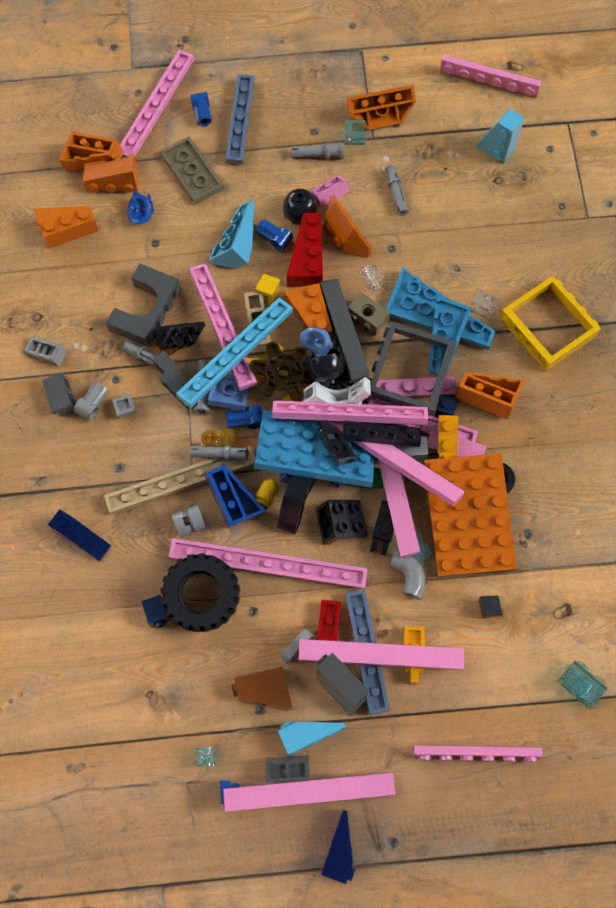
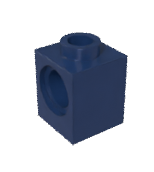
(155, 612)

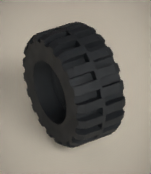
(173, 587)

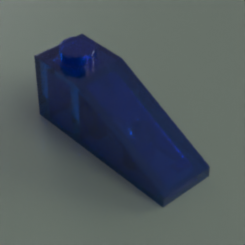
(79, 535)
(339, 858)

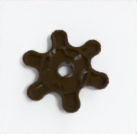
(281, 361)

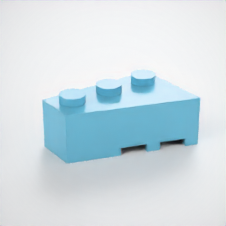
(502, 137)

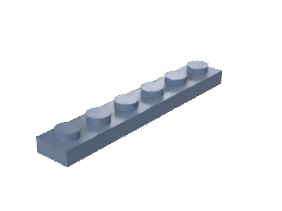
(239, 119)
(364, 633)

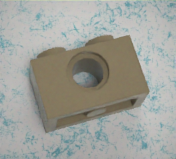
(364, 305)

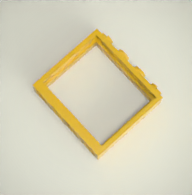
(530, 342)

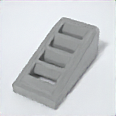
(55, 356)

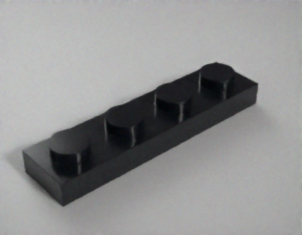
(381, 434)

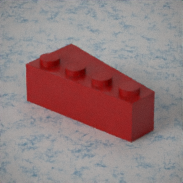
(307, 260)

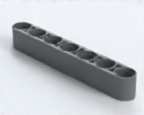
(344, 331)

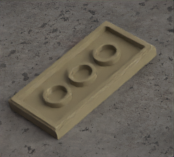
(192, 170)

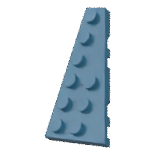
(416, 304)

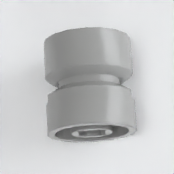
(195, 519)

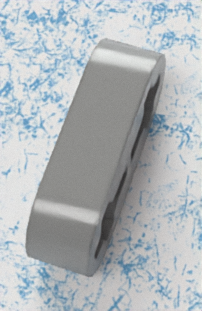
(293, 648)

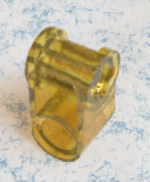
(220, 438)

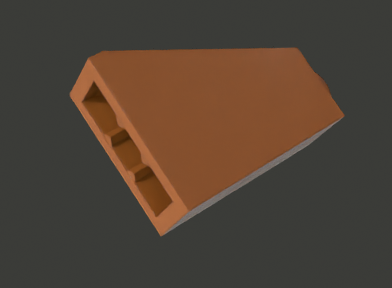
(264, 689)

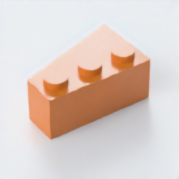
(112, 176)
(309, 307)

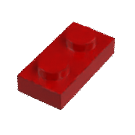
(329, 620)

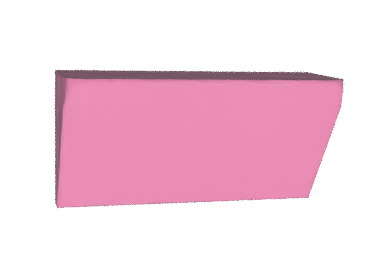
(336, 186)

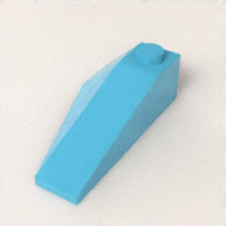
(237, 239)

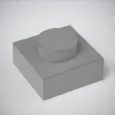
(124, 406)

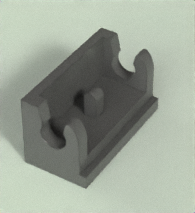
(59, 394)
(287, 769)

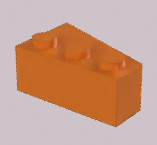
(87, 148)
(65, 223)
(489, 393)

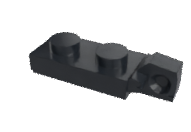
(336, 444)

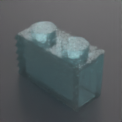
(582, 684)

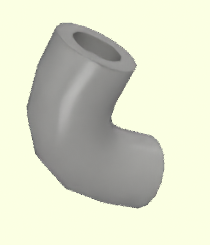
(413, 575)

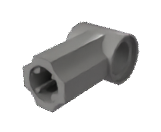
(89, 405)

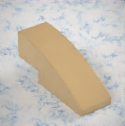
(255, 307)

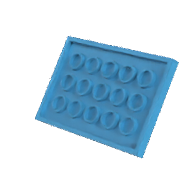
(297, 450)

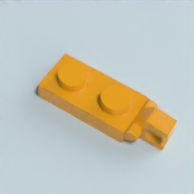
(447, 436)
(415, 637)

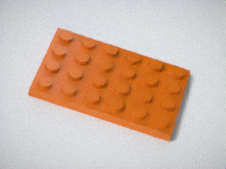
(477, 529)

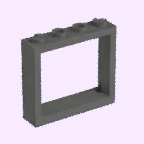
(422, 336)

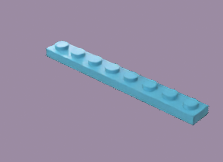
(234, 353)

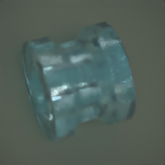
(205, 757)

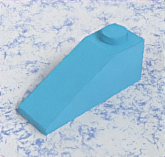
(304, 734)

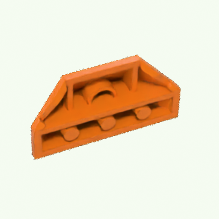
(382, 107)
(344, 230)

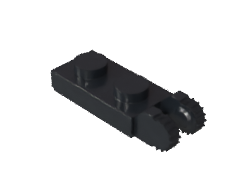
(383, 528)

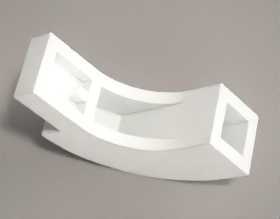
(350, 395)

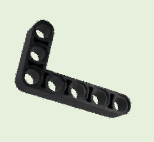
(293, 503)

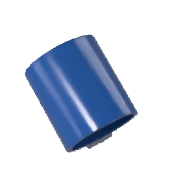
(201, 106)
(277, 236)
(249, 418)

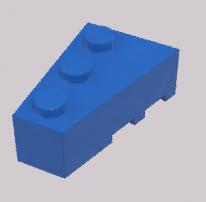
(231, 497)

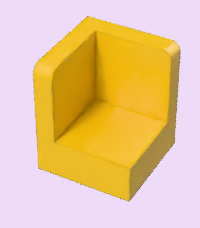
(268, 286)

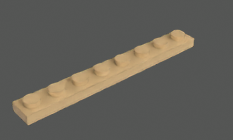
(171, 483)

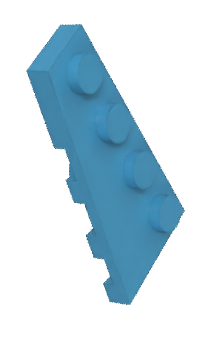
(448, 323)

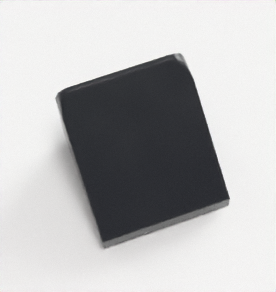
(490, 606)

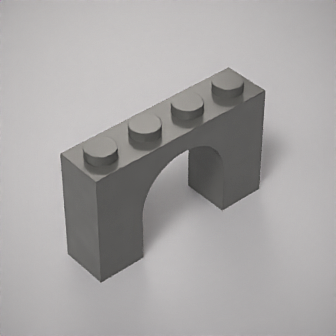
(141, 327)
(341, 683)

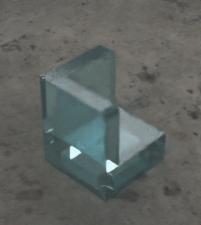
(354, 132)

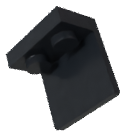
(178, 335)
(341, 520)

